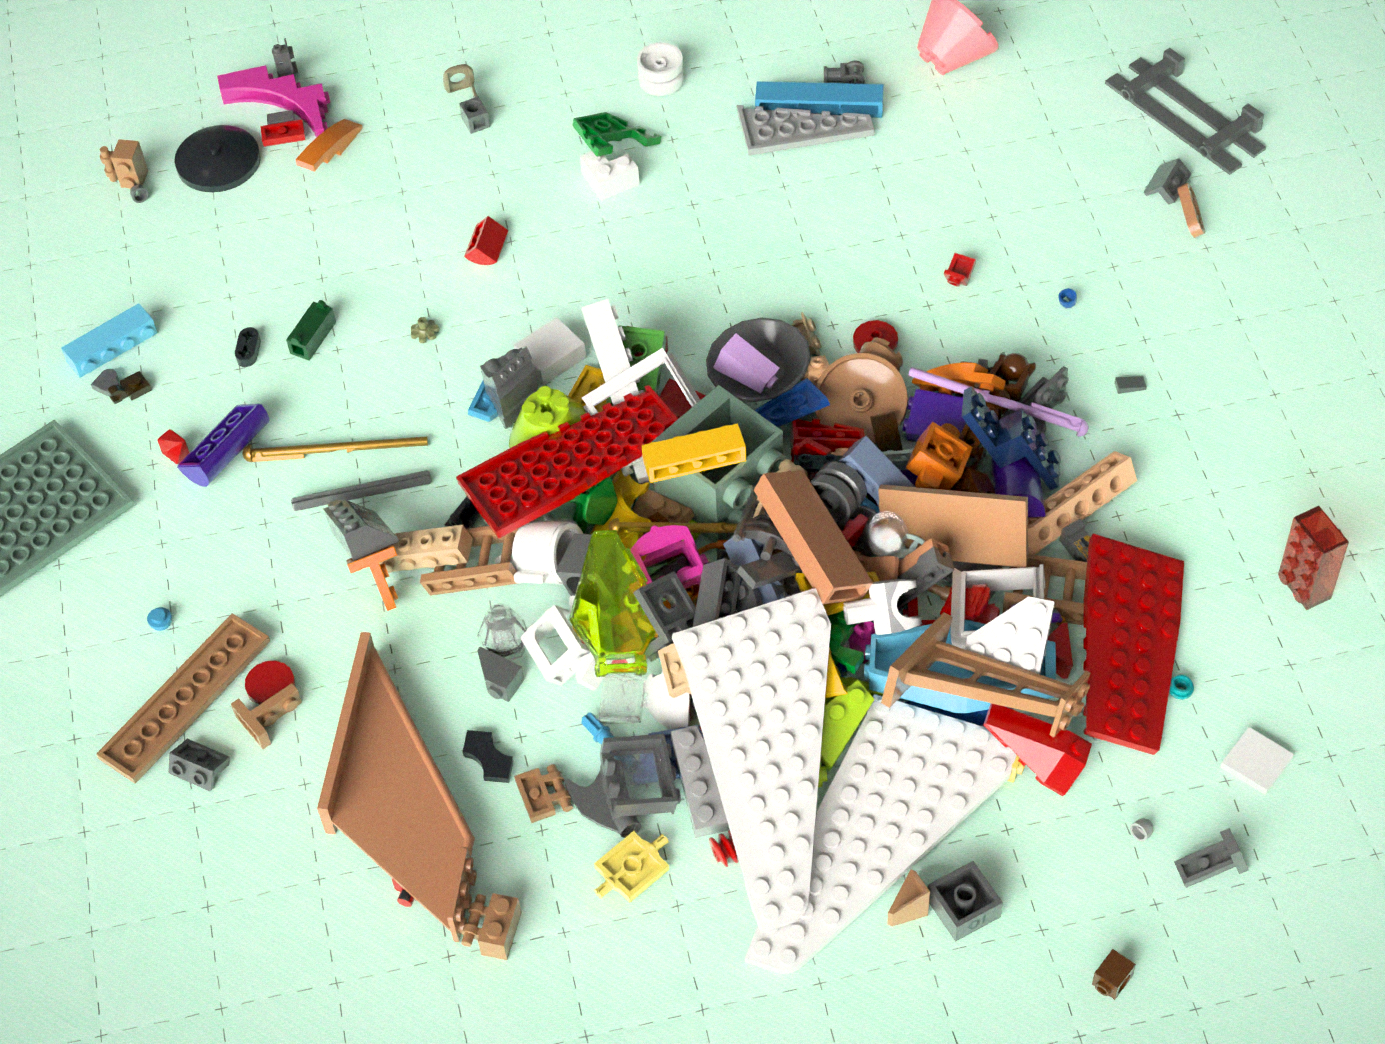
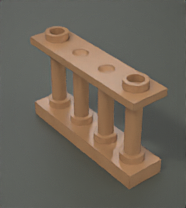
(1058, 567)
(475, 577)

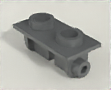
(284, 54)

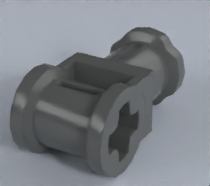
(845, 73)

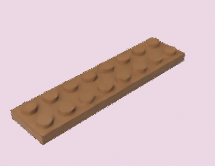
(183, 698)

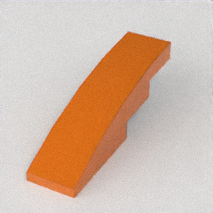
(328, 143)

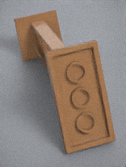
(931, 646)

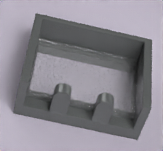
(639, 775)

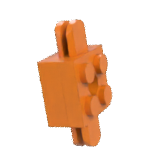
(939, 457)

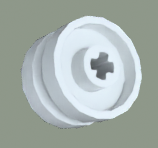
(660, 69)

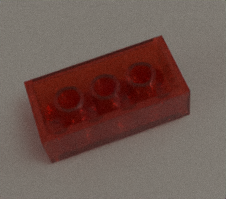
(1312, 558)

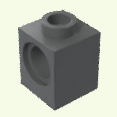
(474, 115)

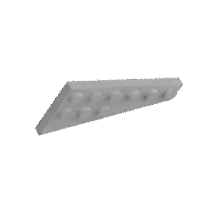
(796, 128)

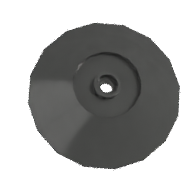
(777, 342)

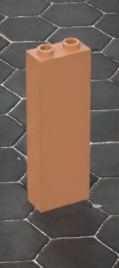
(812, 536)

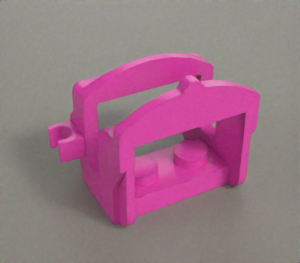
(665, 543)

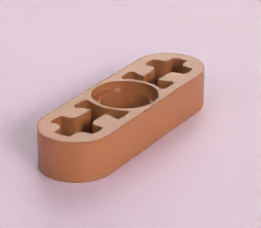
(1191, 210)

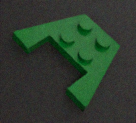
(604, 127)
(839, 636)

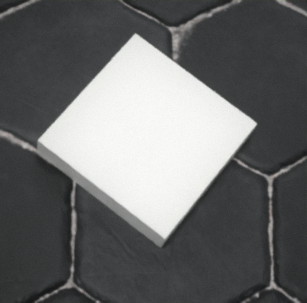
(1257, 760)

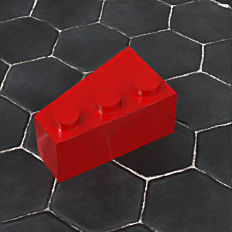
(831, 437)

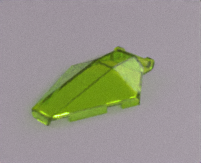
(607, 609)

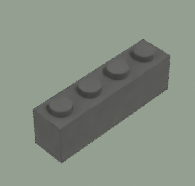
(717, 591)

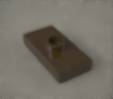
(886, 432)

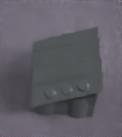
(509, 383)

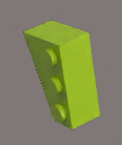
(841, 721)

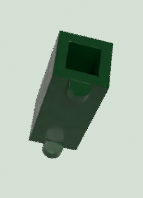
(311, 330)

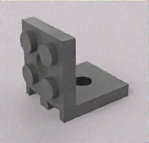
(663, 619)

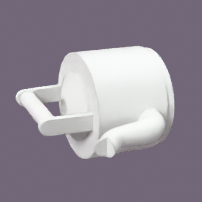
(540, 548)

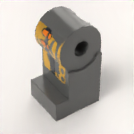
(1076, 540)

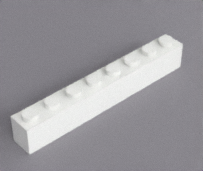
(612, 356)

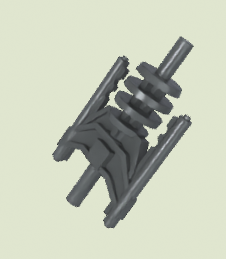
(760, 529)

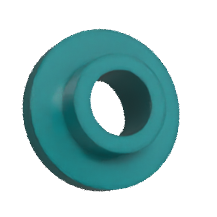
(1184, 682)

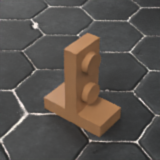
(266, 713)

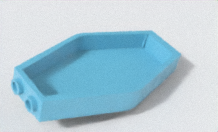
(889, 647)

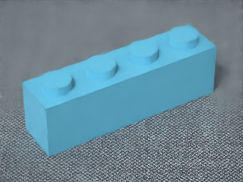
(109, 340)

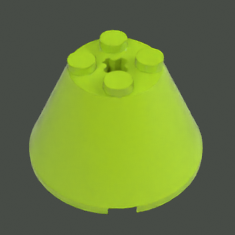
(544, 412)

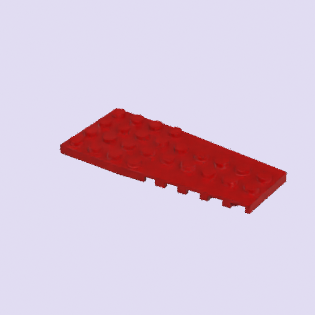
(560, 466)
(1129, 641)

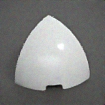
(667, 711)

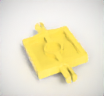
(631, 866)

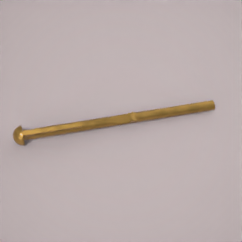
(298, 451)
(719, 527)

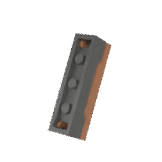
(925, 565)

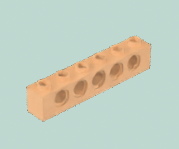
(1080, 499)

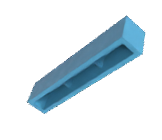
(820, 97)

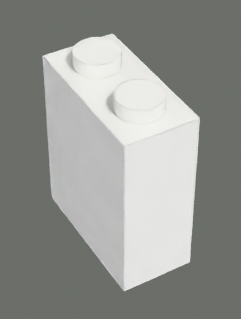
(553, 350)

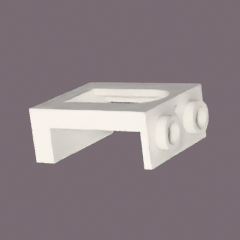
(565, 666)

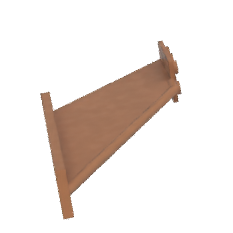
(393, 797)

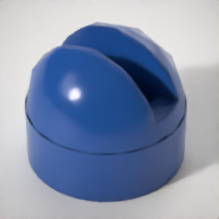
(1071, 295)

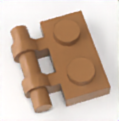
(535, 794)

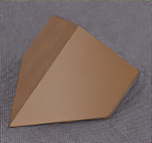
(910, 902)

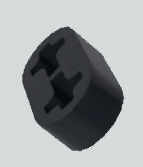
(251, 347)

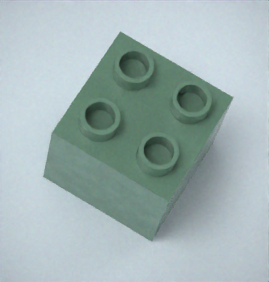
(723, 491)

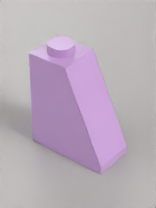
(746, 365)

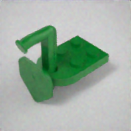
(595, 504)

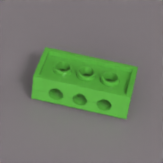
(648, 342)

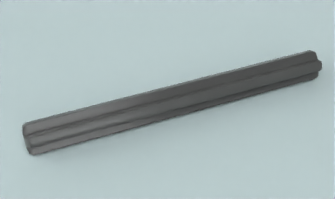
(361, 490)

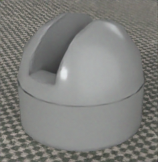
(1142, 829)

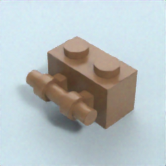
(125, 163)
(498, 926)

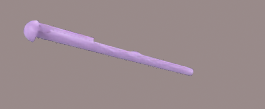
(1035, 410)

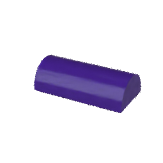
(223, 443)
(1020, 480)

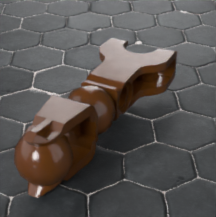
(1015, 369)

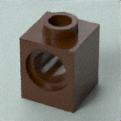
(1113, 974)

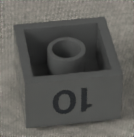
(964, 901)

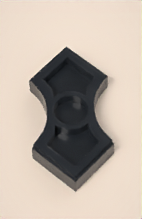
(480, 748)

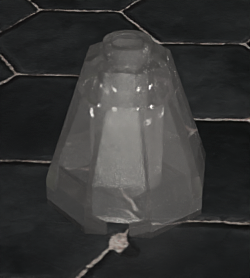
(502, 632)

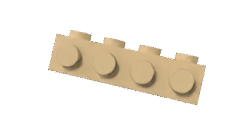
(430, 548)

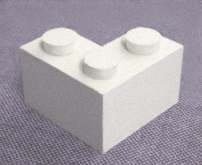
(609, 177)

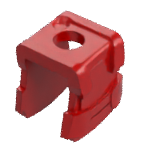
(976, 604)

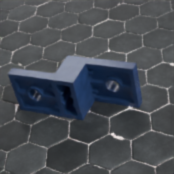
(1011, 438)

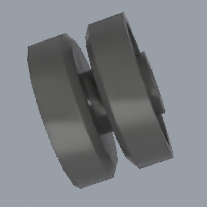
(840, 490)

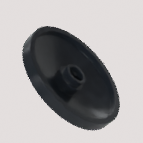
(217, 158)

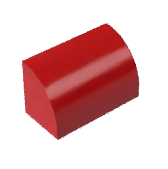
(486, 242)

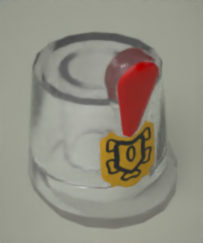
(887, 534)

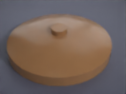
(861, 388)

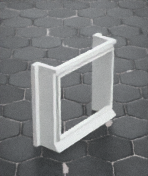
(634, 373)
(996, 580)

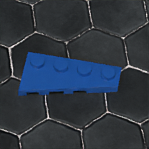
(793, 404)

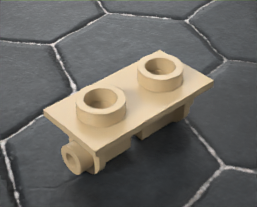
(807, 328)

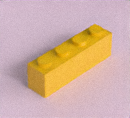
(694, 453)

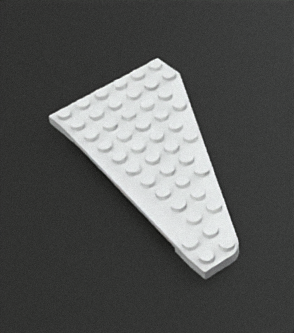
(761, 716)
(888, 806)

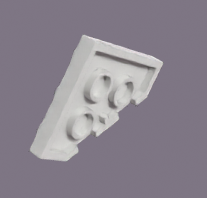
(1016, 635)

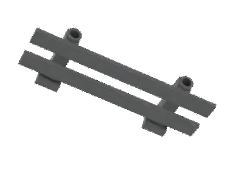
(1210, 148)

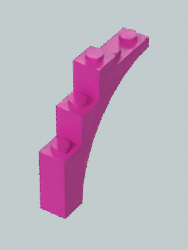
(284, 92)

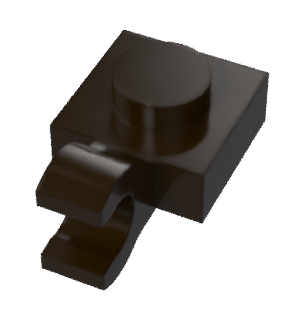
(131, 387)

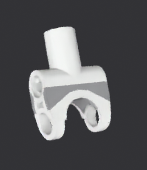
(882, 607)

